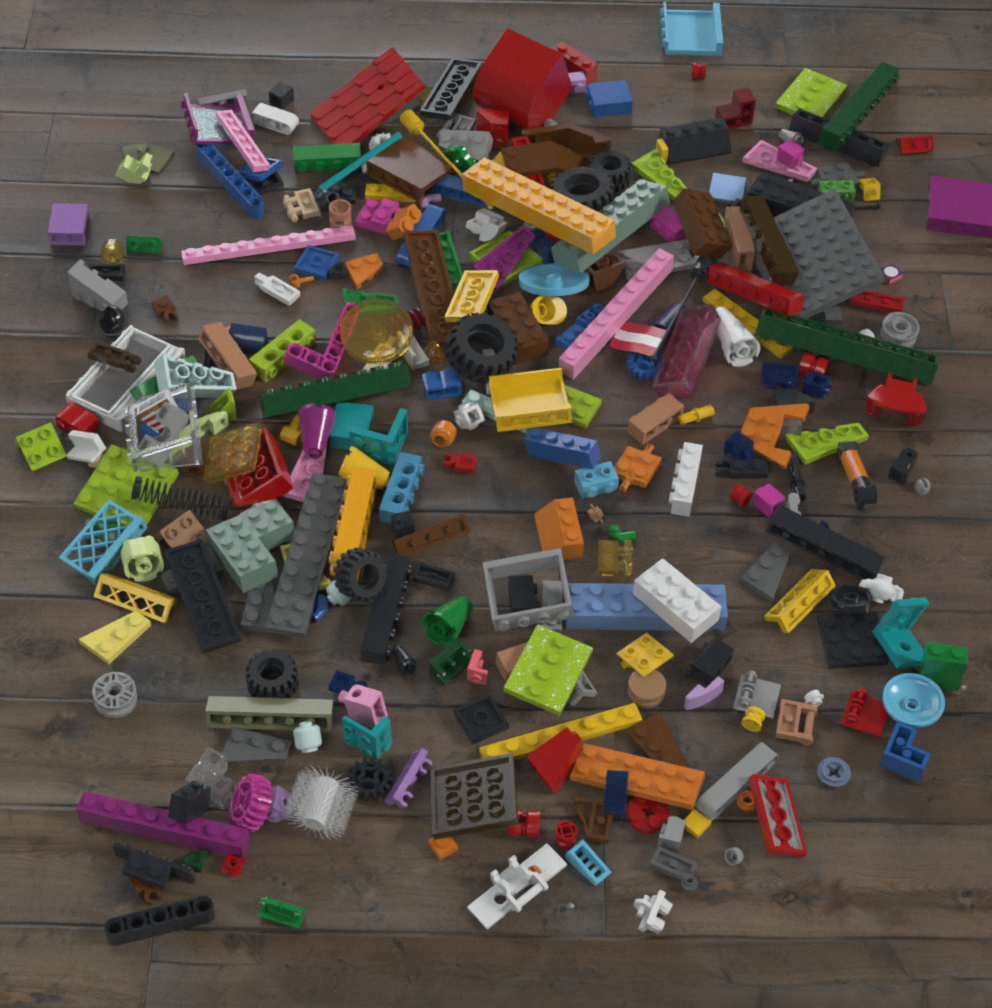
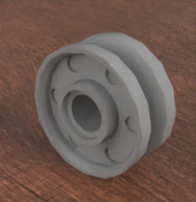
(900, 329)
(111, 684)

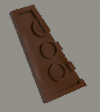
(656, 741)

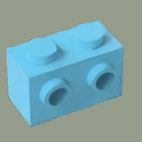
(596, 481)

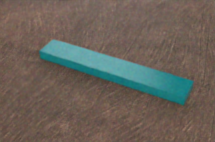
(358, 163)

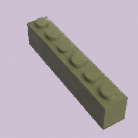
(267, 713)

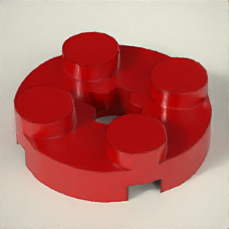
(645, 824)

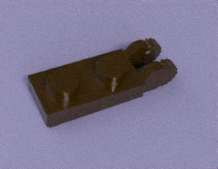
(114, 357)

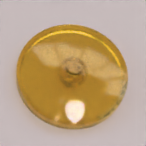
(376, 331)

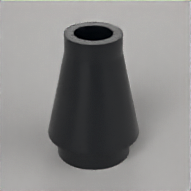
(405, 662)

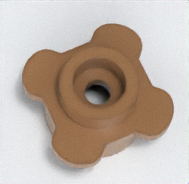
(595, 514)

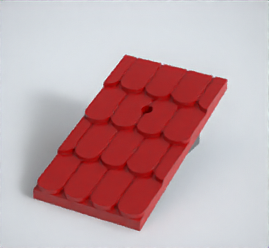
(369, 100)

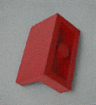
(916, 144)

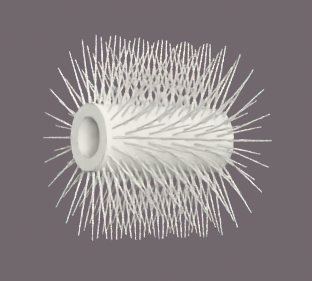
(320, 803)

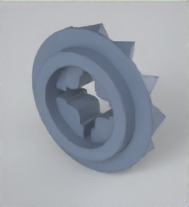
(834, 764)

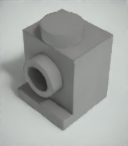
(672, 834)

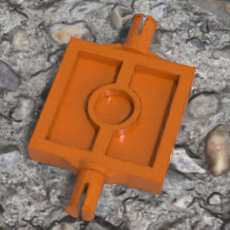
(637, 467)

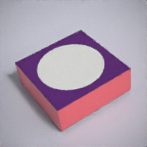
(891, 273)

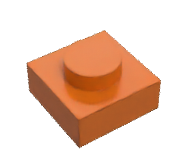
(443, 847)

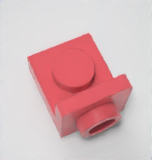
(475, 669)

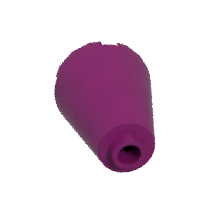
(315, 428)

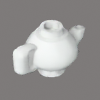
(882, 588)

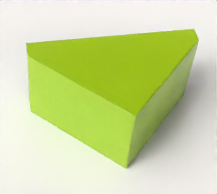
(224, 403)

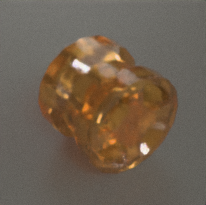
(435, 352)

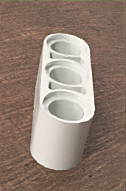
(274, 118)

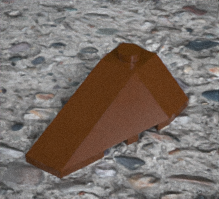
(605, 271)

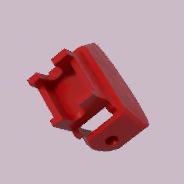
(897, 397)

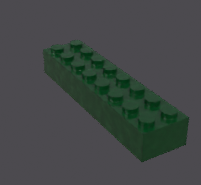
(335, 390)

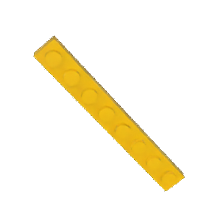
(586, 728)

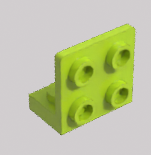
(40, 446)

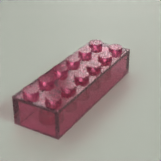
(687, 352)

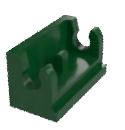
(450, 662)

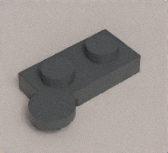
(676, 867)

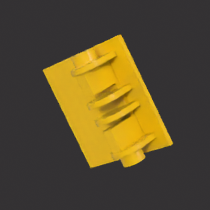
(644, 655)

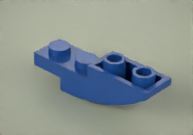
(581, 324)

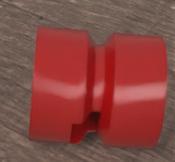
(810, 362)
(531, 826)

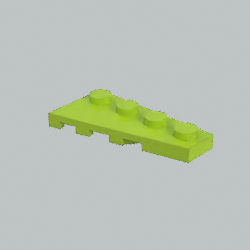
(655, 170)
(825, 441)

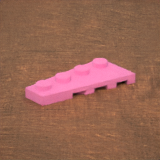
(765, 155)
(302, 474)

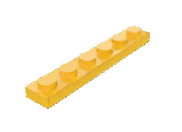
(717, 299)

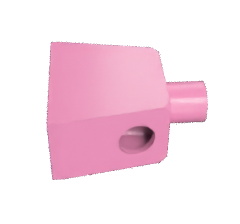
(364, 705)

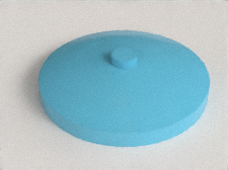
(552, 280)

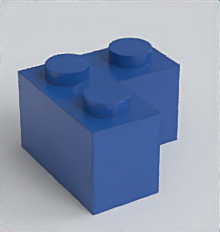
(902, 756)

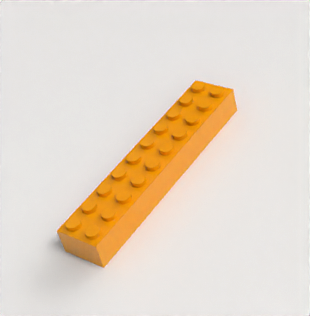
(539, 205)

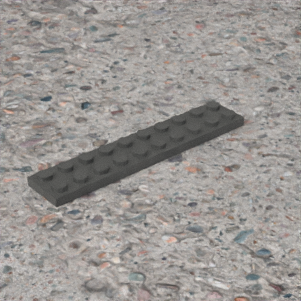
(307, 556)

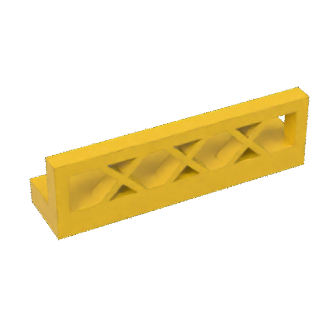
(140, 592)
(801, 599)

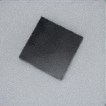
(481, 719)

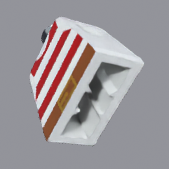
(149, 408)

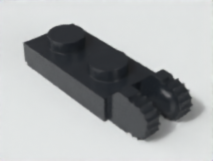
(742, 468)

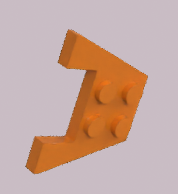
(764, 427)

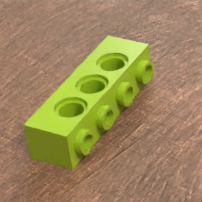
(270, 358)

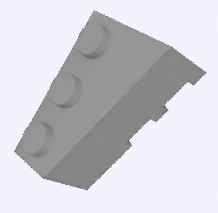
(476, 142)
(93, 289)

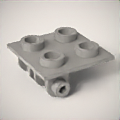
(756, 693)

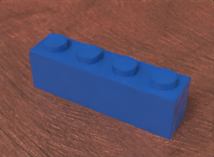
(562, 448)

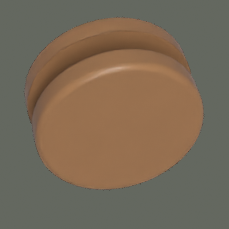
(647, 690)

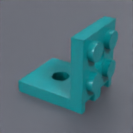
(382, 448)
(894, 632)

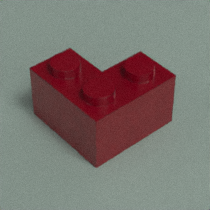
(740, 111)

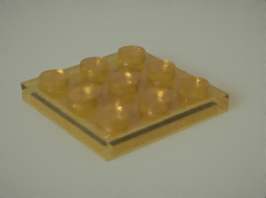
(232, 453)

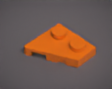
(364, 268)

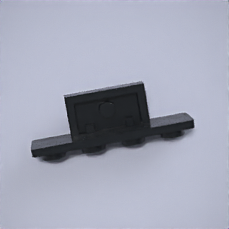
(149, 868)

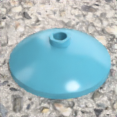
(916, 692)

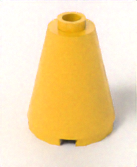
(360, 460)

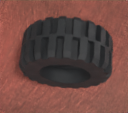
(585, 186)
(487, 330)

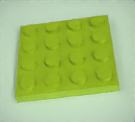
(115, 480)

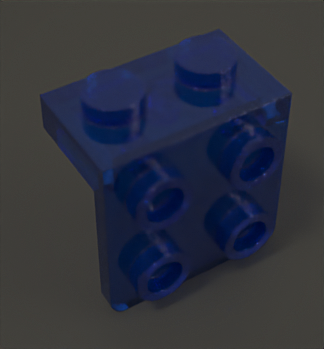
(779, 375)

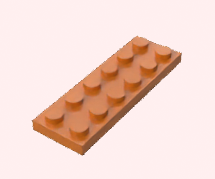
(647, 777)

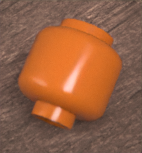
(443, 434)

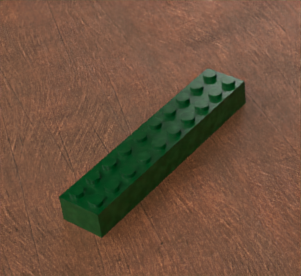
(847, 346)

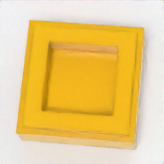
(662, 149)
(696, 823)

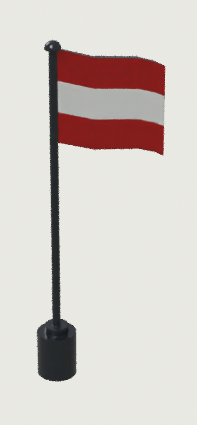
(647, 339)

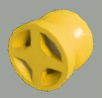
(753, 718)

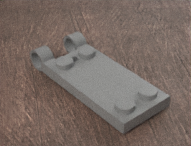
(637, 257)

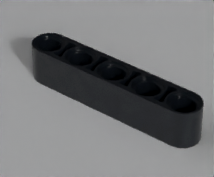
(148, 919)

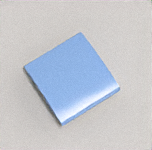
(727, 187)

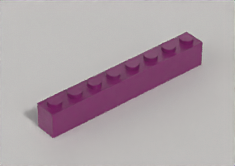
(155, 824)

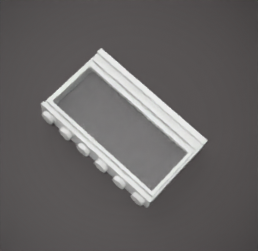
(106, 388)

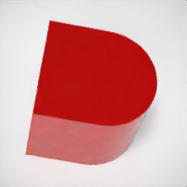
(523, 80)

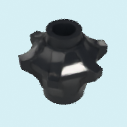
(325, 198)

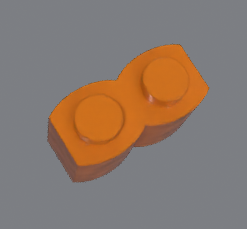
(403, 221)

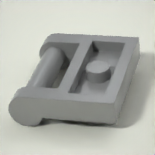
(462, 123)

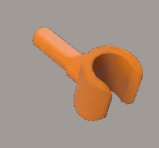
(296, 282)

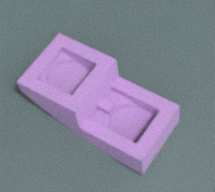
(701, 695)

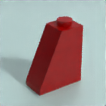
(556, 758)

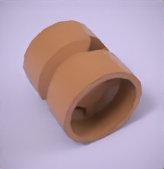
(340, 213)

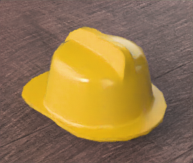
(549, 310)

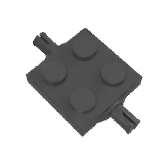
(837, 172)

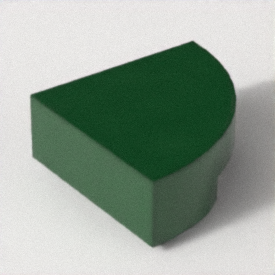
(196, 860)

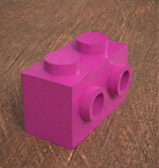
(668, 225)

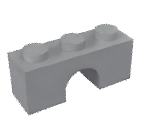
(174, 421)

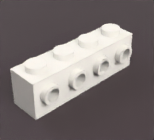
(686, 480)

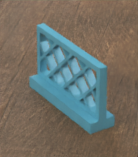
(112, 555)

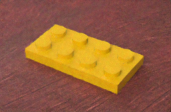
(472, 294)

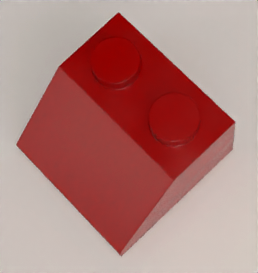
(496, 123)

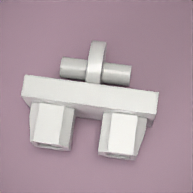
(650, 909)

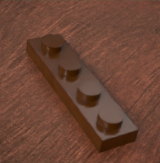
(431, 535)

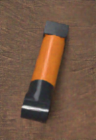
(849, 457)

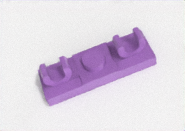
(407, 778)

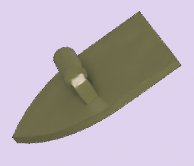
(159, 155)

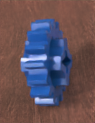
(643, 366)

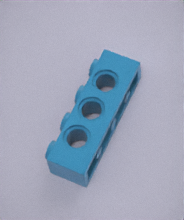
(401, 486)

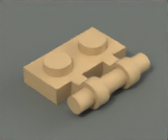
(306, 205)

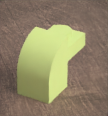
(133, 170)

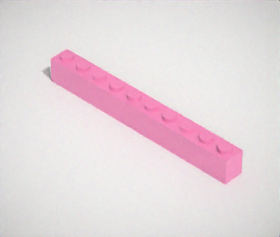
(616, 314)

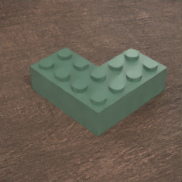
(245, 541)

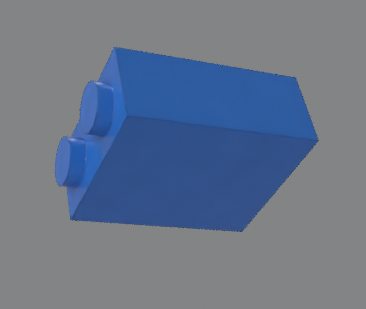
(609, 99)

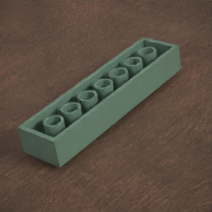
(629, 211)

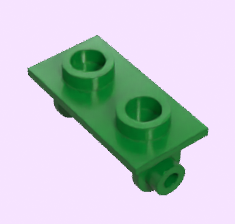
(143, 244)
(281, 912)

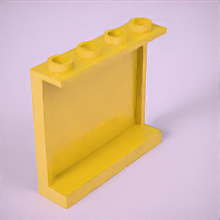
(529, 399)

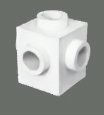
(468, 416)

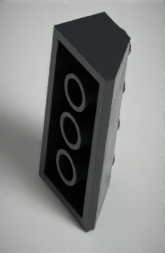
(696, 140)

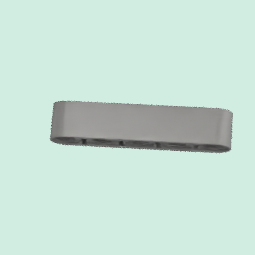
(735, 781)

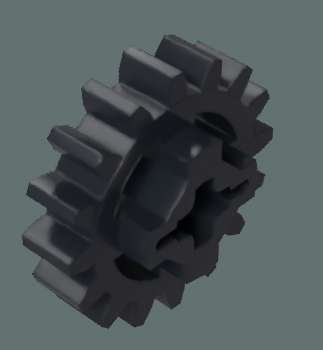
(369, 779)

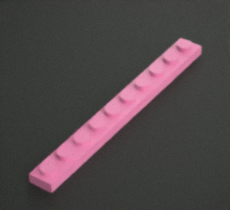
(268, 245)

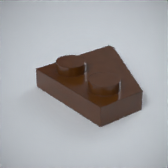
(593, 820)

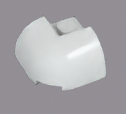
(487, 224)

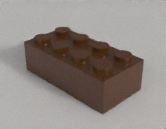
(702, 223)
(518, 315)

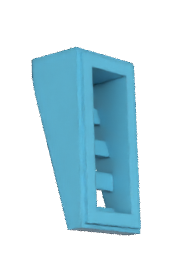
(587, 852)

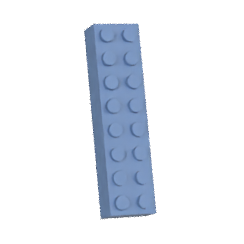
(616, 608)

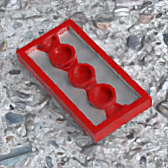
(777, 816)

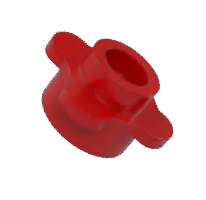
(233, 870)

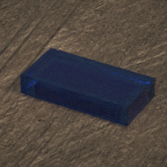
(616, 792)

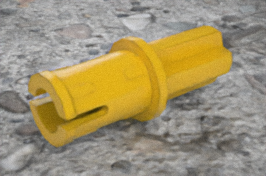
(696, 414)

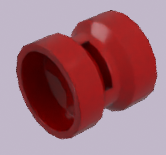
(566, 835)

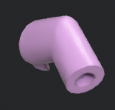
(432, 198)

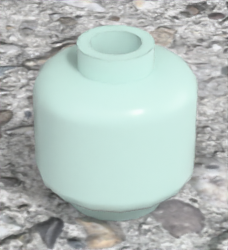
(335, 596)
(307, 737)

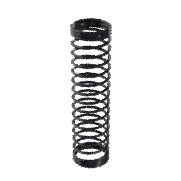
(137, 490)

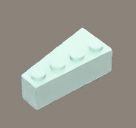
(207, 381)

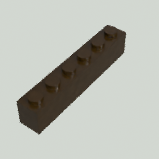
(769, 240)

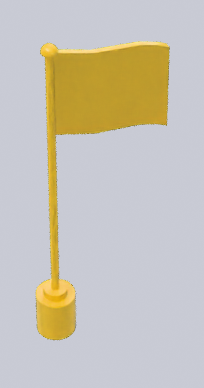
(416, 125)

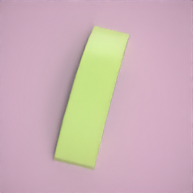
(213, 422)

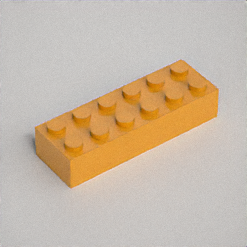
(354, 514)

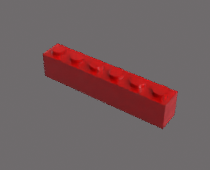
(755, 289)

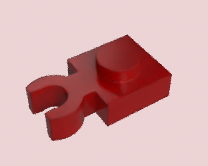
(463, 463)

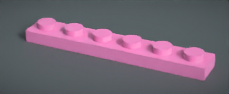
(242, 141)

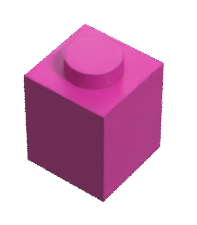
(790, 154)
(768, 499)

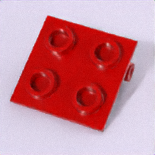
(864, 713)

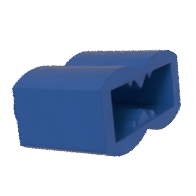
(441, 384)

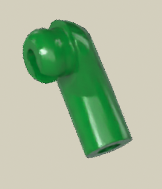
(616, 534)

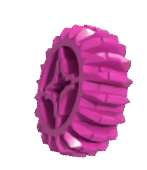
(251, 802)

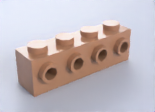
(227, 354)

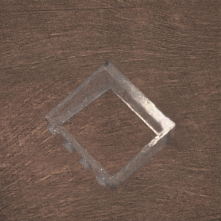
(175, 453)

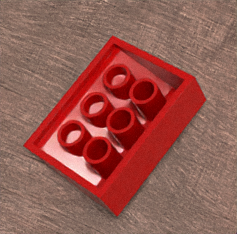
(267, 481)

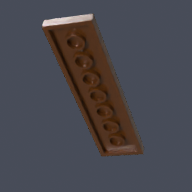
(430, 281)

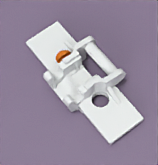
(513, 880)

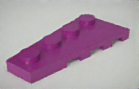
(507, 254)

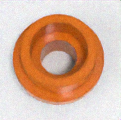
(746, 795)

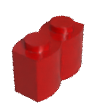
(75, 418)

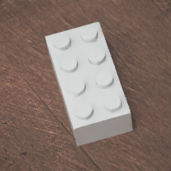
(676, 600)

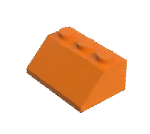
(560, 528)

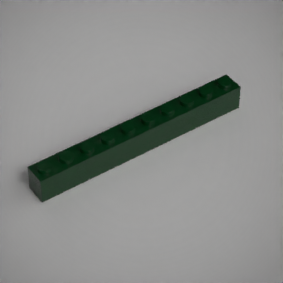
(859, 106)

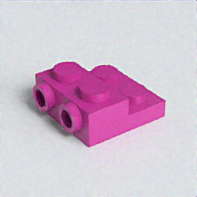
(377, 215)

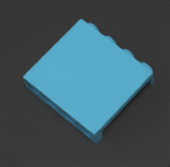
(691, 31)

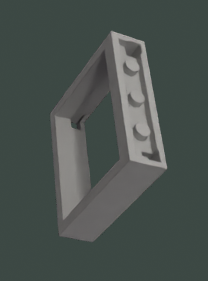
(526, 564)

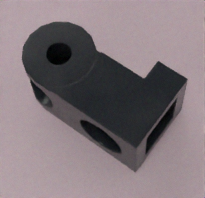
(902, 466)

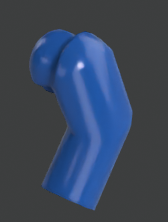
(322, 608)

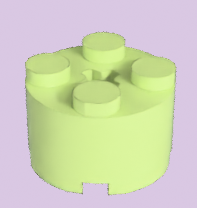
(141, 558)

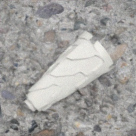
(736, 340)

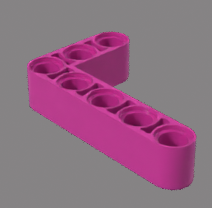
(319, 362)

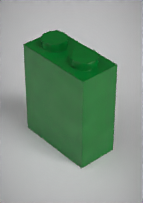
(944, 664)

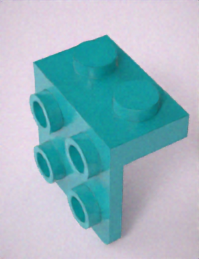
(370, 742)

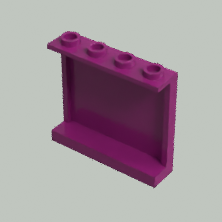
(960, 207)

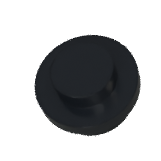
(338, 271)

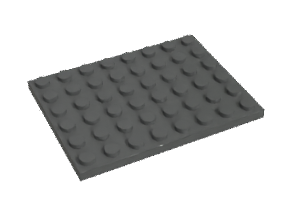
(827, 252)

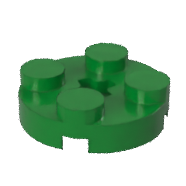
(460, 157)

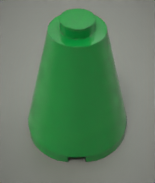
(447, 621)

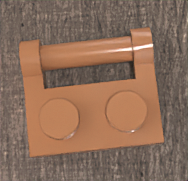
(789, 721)

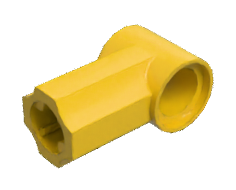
(292, 433)

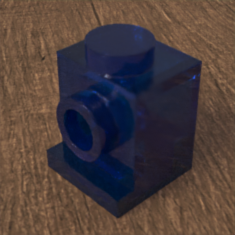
(817, 385)
(739, 446)

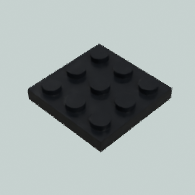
(850, 640)

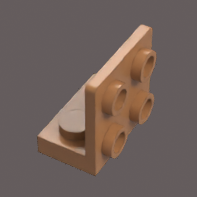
(182, 531)

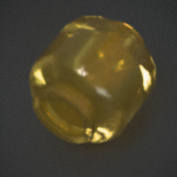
(112, 251)

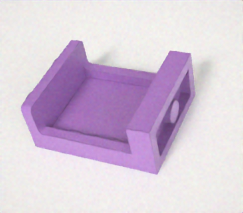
(68, 224)

